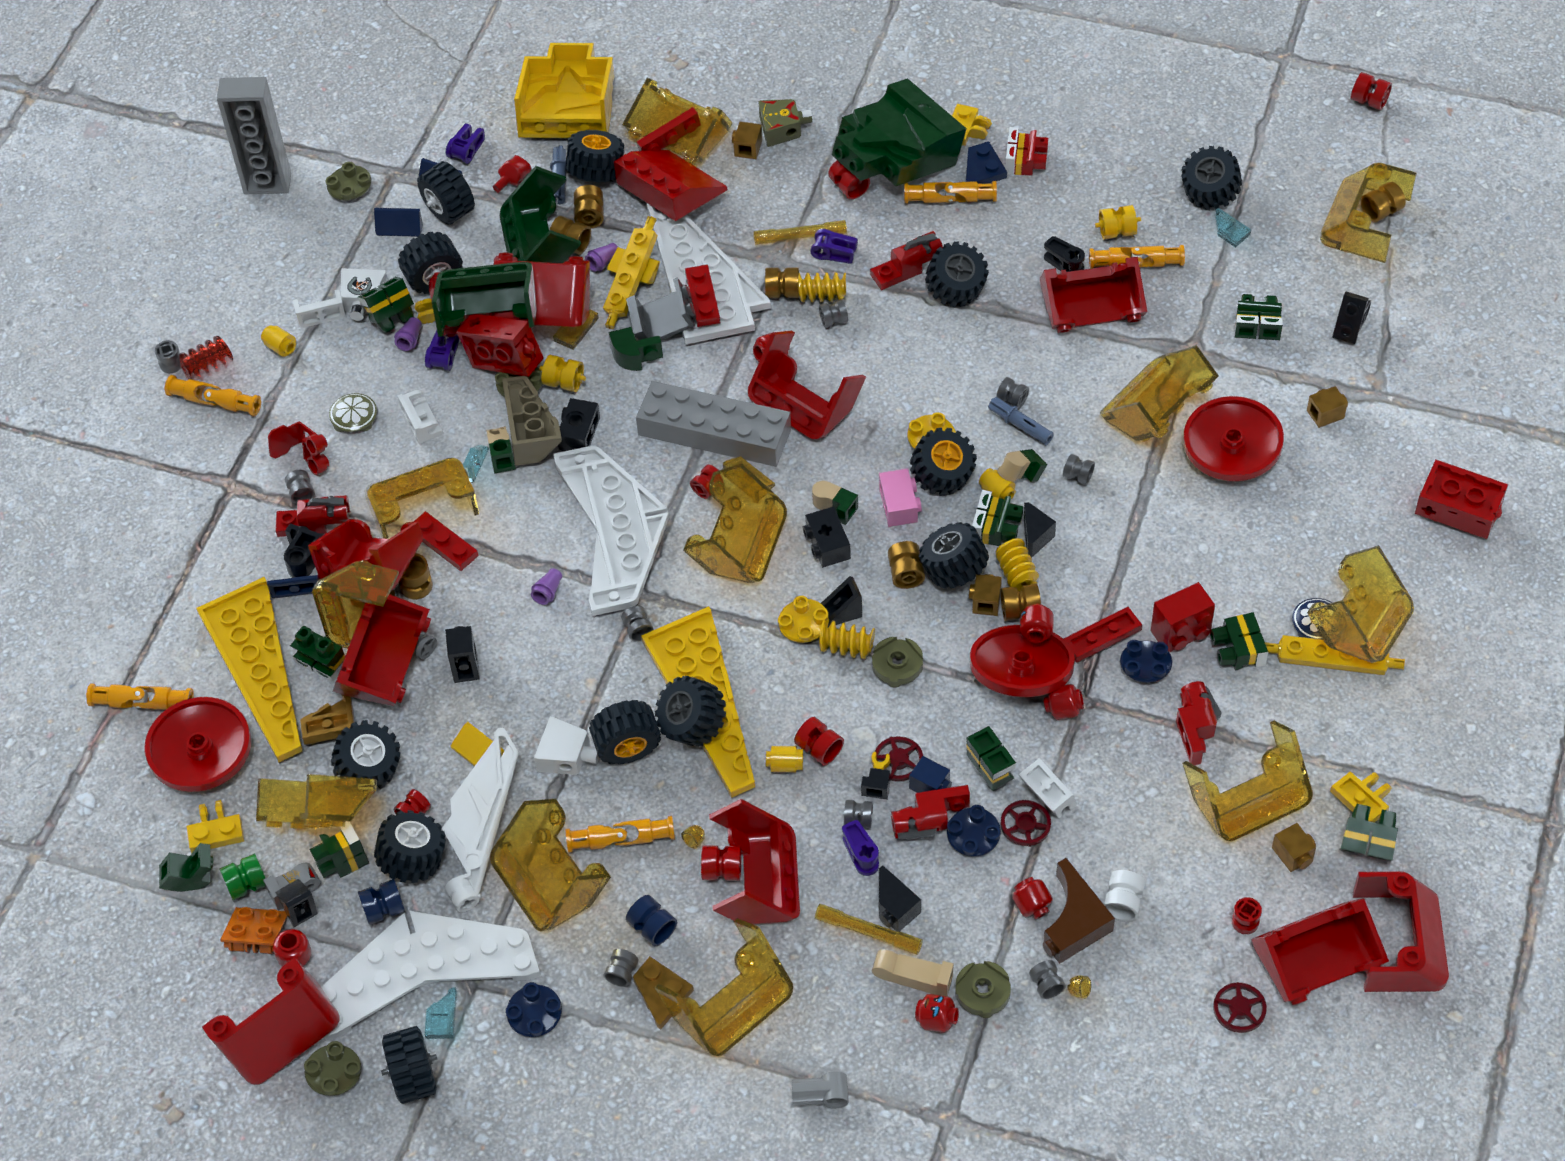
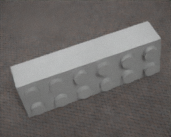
(254, 135)
(713, 423)

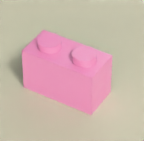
(899, 498)

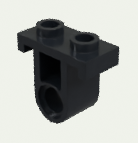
(1351, 317)
(297, 555)

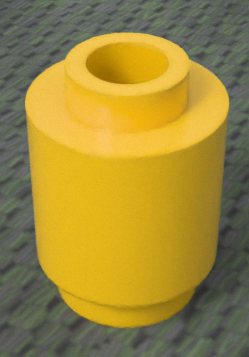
(278, 340)
(993, 482)
(784, 759)

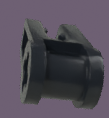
(1063, 255)

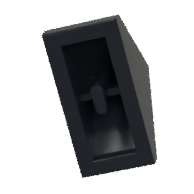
(1038, 528)
(844, 602)
(297, 902)

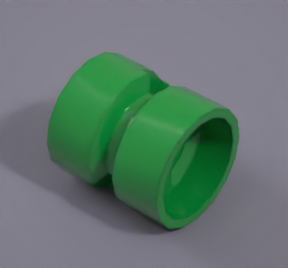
(243, 876)

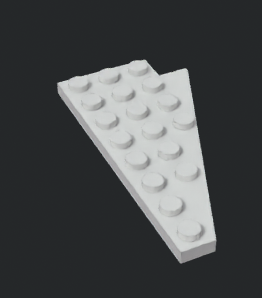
(686, 246)

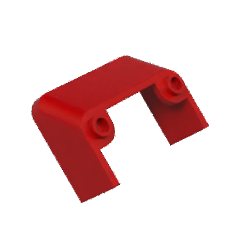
(775, 387)
(768, 864)
(1418, 966)

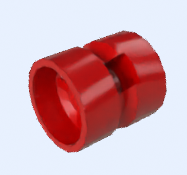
(1363, 90)
(847, 182)
(817, 739)
(721, 863)

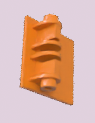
(253, 928)

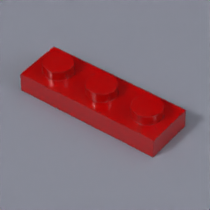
(671, 131)
(702, 295)
(446, 542)
(1103, 633)

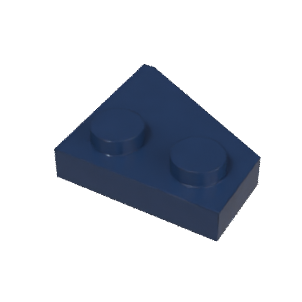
(984, 164)

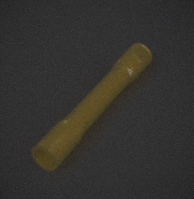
(774, 235)
(897, 939)

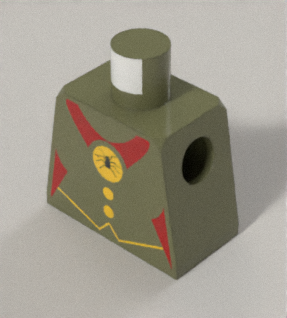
(782, 120)

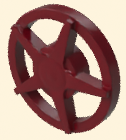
(898, 756)
(1025, 823)
(1239, 1007)

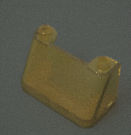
(658, 106)

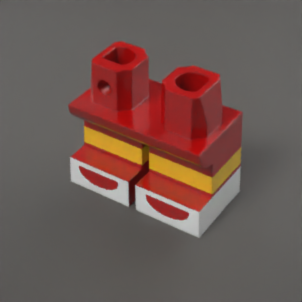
(1021, 152)

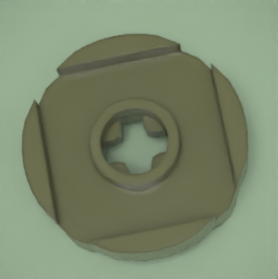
(897, 674)
(983, 1003)

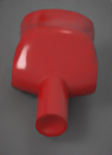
(512, 172)

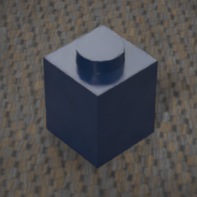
(929, 776)

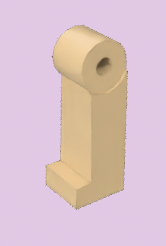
(914, 972)

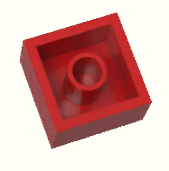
(1183, 617)

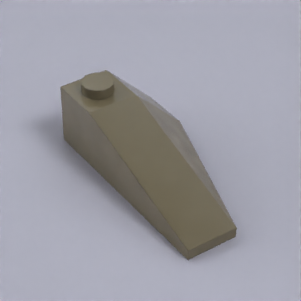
(531, 424)

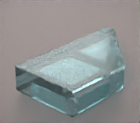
(1230, 228)
(474, 461)
(441, 1017)

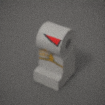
(302, 871)

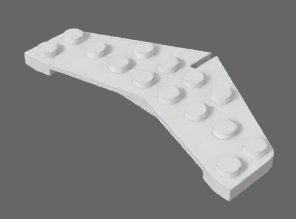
(626, 523)
(437, 952)

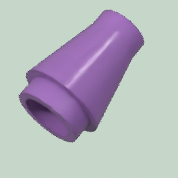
(601, 256)
(407, 336)
(545, 588)

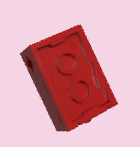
(500, 344)
(1461, 499)

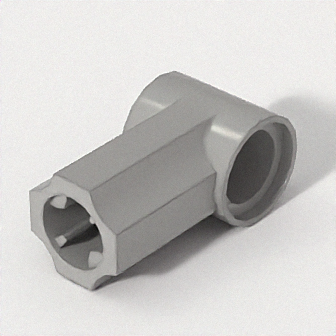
(828, 1090)

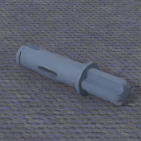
(558, 166)
(1020, 420)

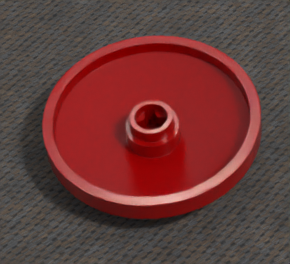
(1233, 438)
(1018, 667)
(198, 744)

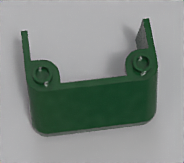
(526, 216)
(484, 291)

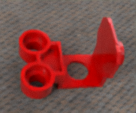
(284, 437)

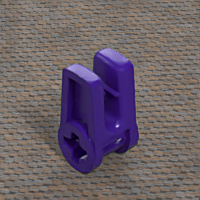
(465, 143)
(835, 246)
(441, 354)
(860, 848)

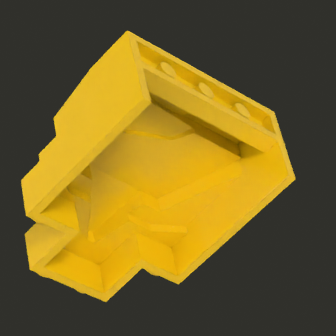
(564, 92)

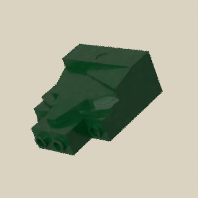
(899, 136)

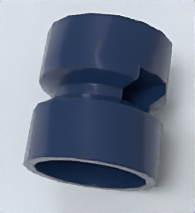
(381, 901)
(654, 923)

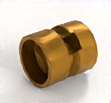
(1382, 202)
(588, 206)
(574, 230)
(781, 282)
(905, 565)
(416, 580)
(1015, 601)

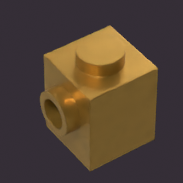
(747, 140)
(1327, 406)
(985, 594)
(1294, 847)

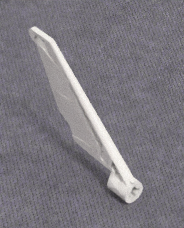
(476, 818)

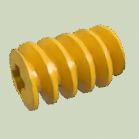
(821, 287)
(1016, 563)
(846, 640)

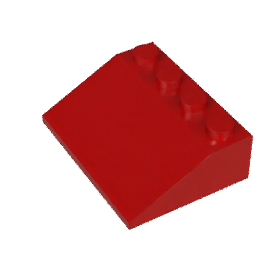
(666, 181)

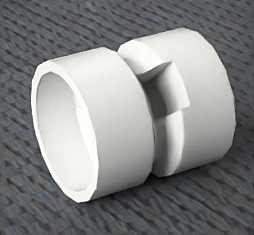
(1124, 894)

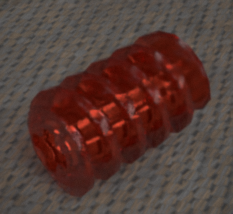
(204, 356)

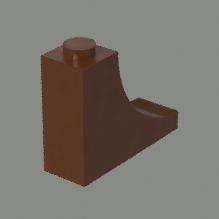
(1082, 920)

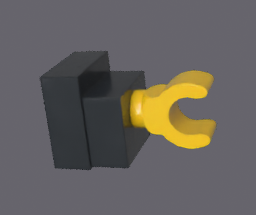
(878, 781)

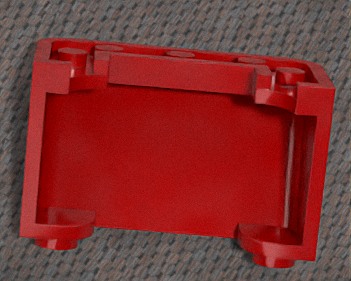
(560, 291)
(1094, 295)
(354, 543)
(382, 651)
(1320, 949)
(278, 1029)

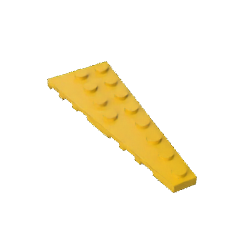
(250, 646)
(693, 650)

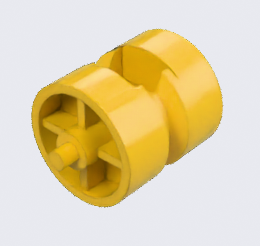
(1117, 222)
(566, 374)

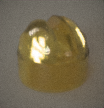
(693, 836)
(1080, 986)

